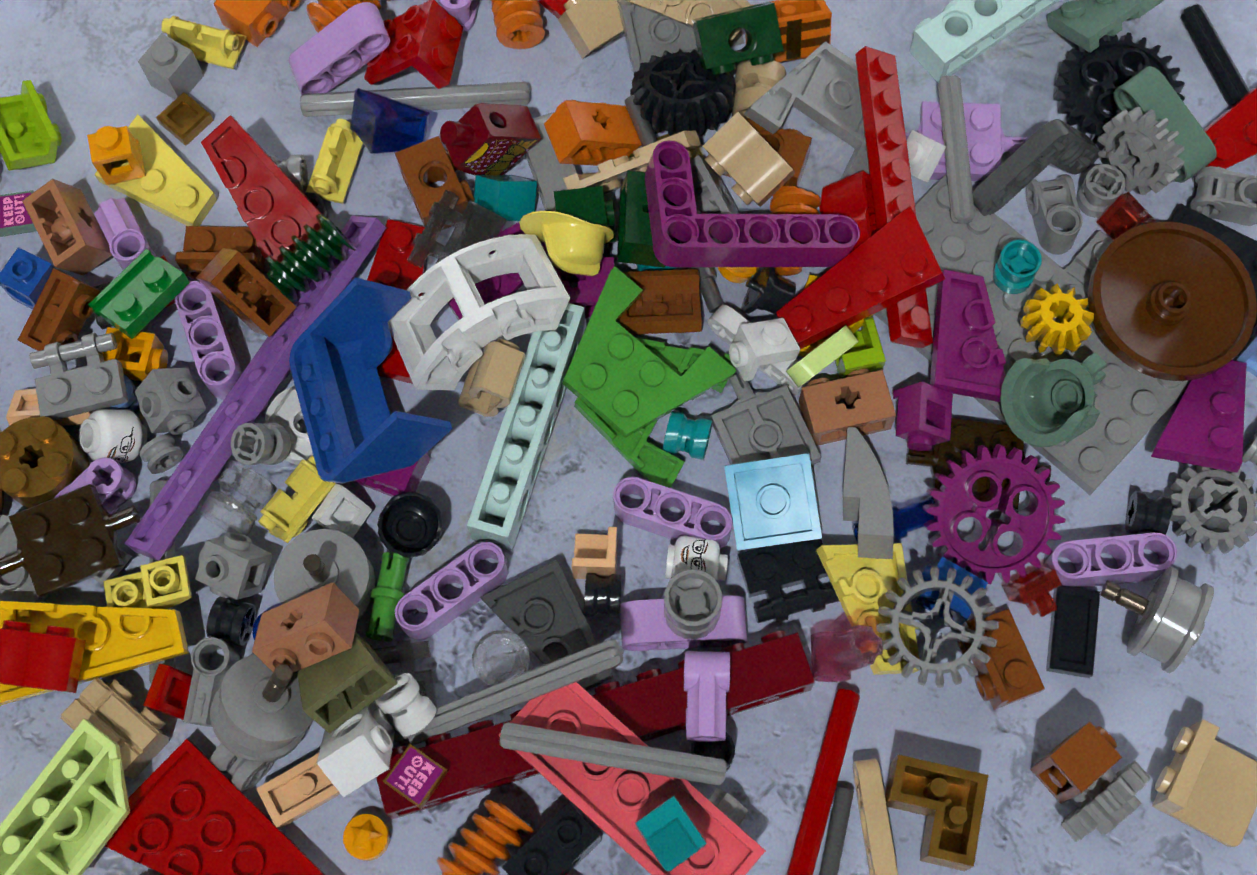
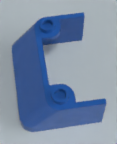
(343, 394)

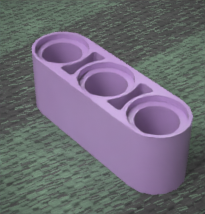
(339, 49)
(202, 324)
(657, 499)
(1126, 550)
(461, 571)
(646, 628)

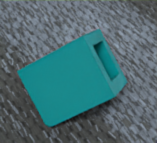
(506, 195)
(670, 834)

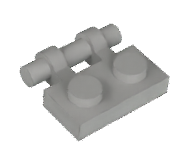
(83, 388)

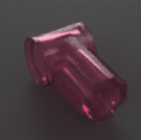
(841, 652)

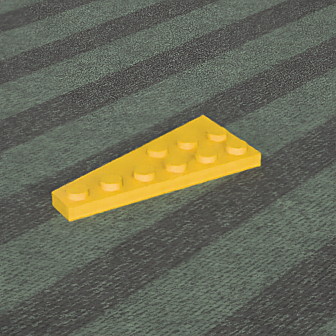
(114, 637)

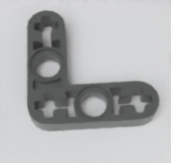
(1053, 144)

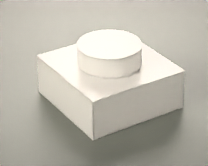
(923, 155)
(342, 511)

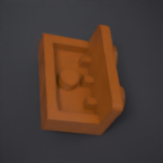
(666, 304)
(58, 311)

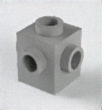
(170, 400)
(233, 566)

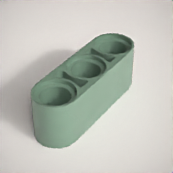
(1152, 91)

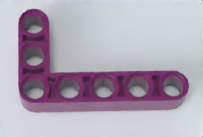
(733, 230)

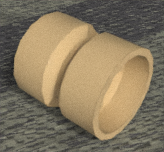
(754, 82)

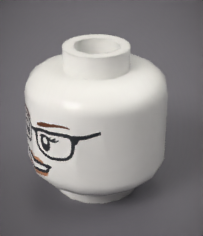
(113, 435)
(696, 554)

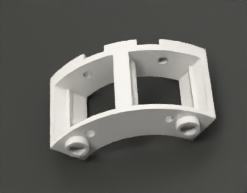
(511, 316)

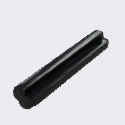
(1214, 53)

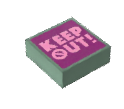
(13, 214)

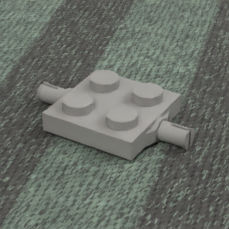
(762, 426)

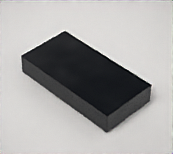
(1073, 631)

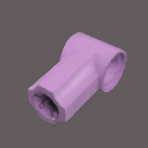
(121, 231)
(706, 687)

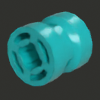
(1021, 258)
(687, 435)

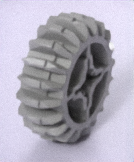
(947, 590)

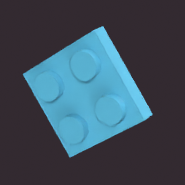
(773, 501)

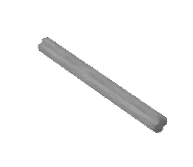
(422, 98)
(519, 690)

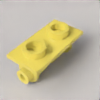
(206, 42)
(336, 162)
(289, 516)

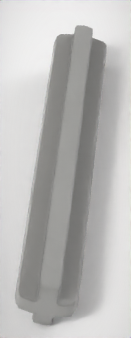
(956, 149)

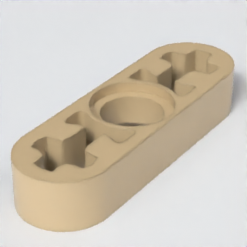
(874, 818)

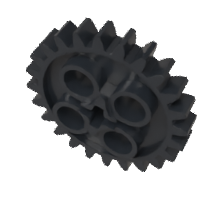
(1107, 65)

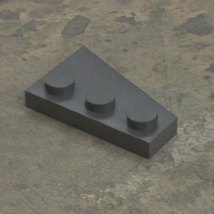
(545, 616)

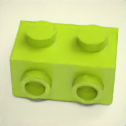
(26, 130)

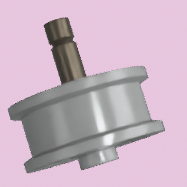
(325, 558)
(1167, 619)
(259, 711)

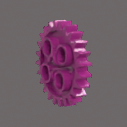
(1030, 526)

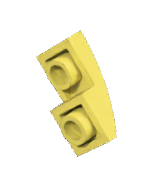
(155, 587)

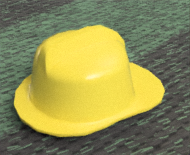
(570, 242)

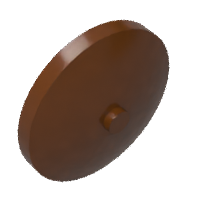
(1172, 301)

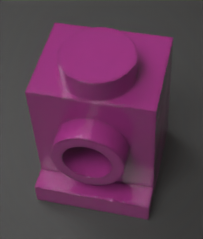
(923, 415)

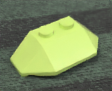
(67, 809)

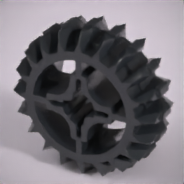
(682, 94)

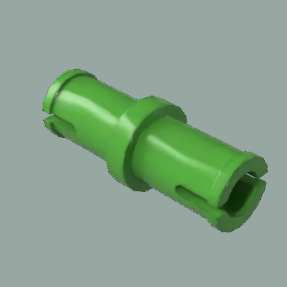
(386, 597)

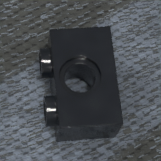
(555, 847)

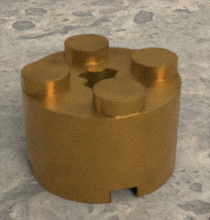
(38, 460)

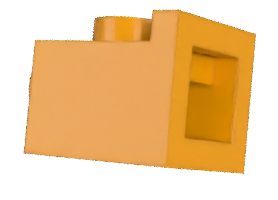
(112, 145)
(142, 346)

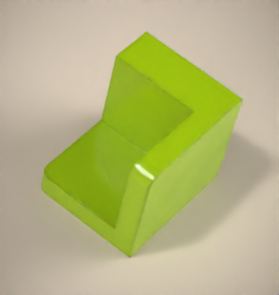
(864, 354)

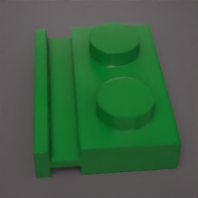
(139, 293)

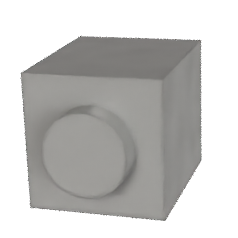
(170, 67)

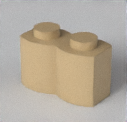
(748, 160)
(492, 378)

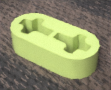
(822, 356)

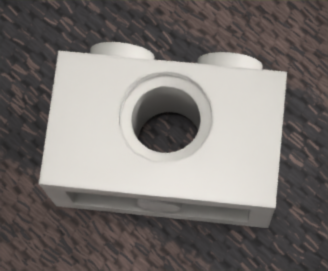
(357, 749)

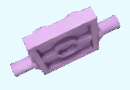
(983, 132)

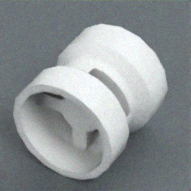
(407, 706)

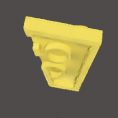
(168, 182)
(862, 590)

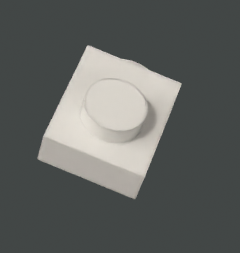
(762, 345)

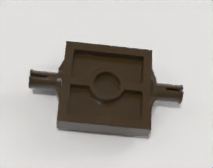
(967, 436)
(67, 540)

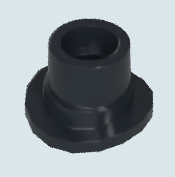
(767, 292)

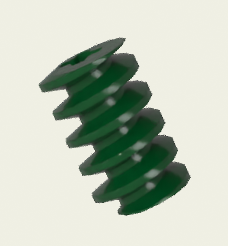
(308, 257)

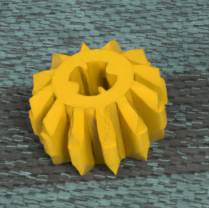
(1055, 304)

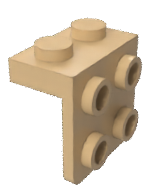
(1208, 785)

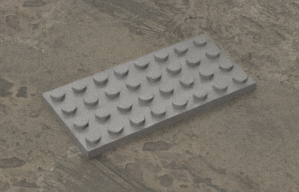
(1126, 398)

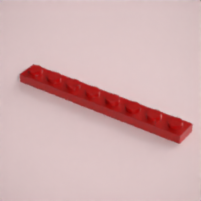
(890, 177)

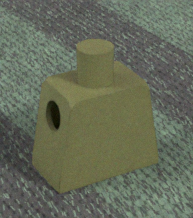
(343, 684)

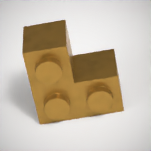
(951, 802)

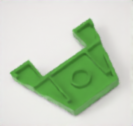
(623, 377)
(646, 458)

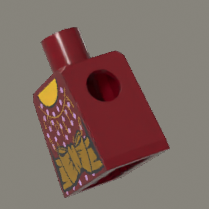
(490, 138)

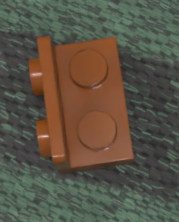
(205, 242)
(1010, 671)

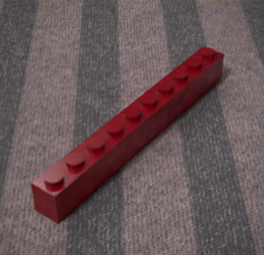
(646, 707)

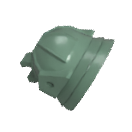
(1051, 399)

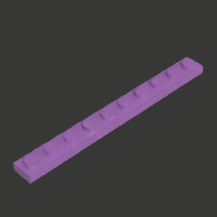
(246, 399)

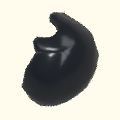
(410, 524)

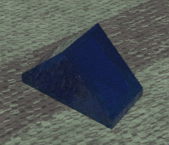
(386, 123)

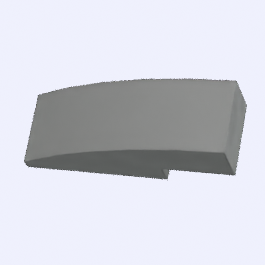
(867, 499)

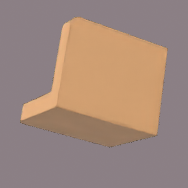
(595, 554)

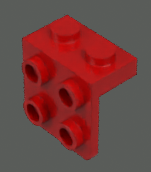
(419, 38)

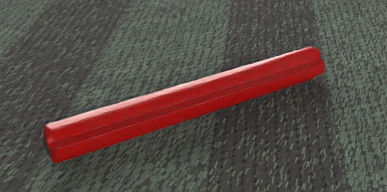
(824, 783)

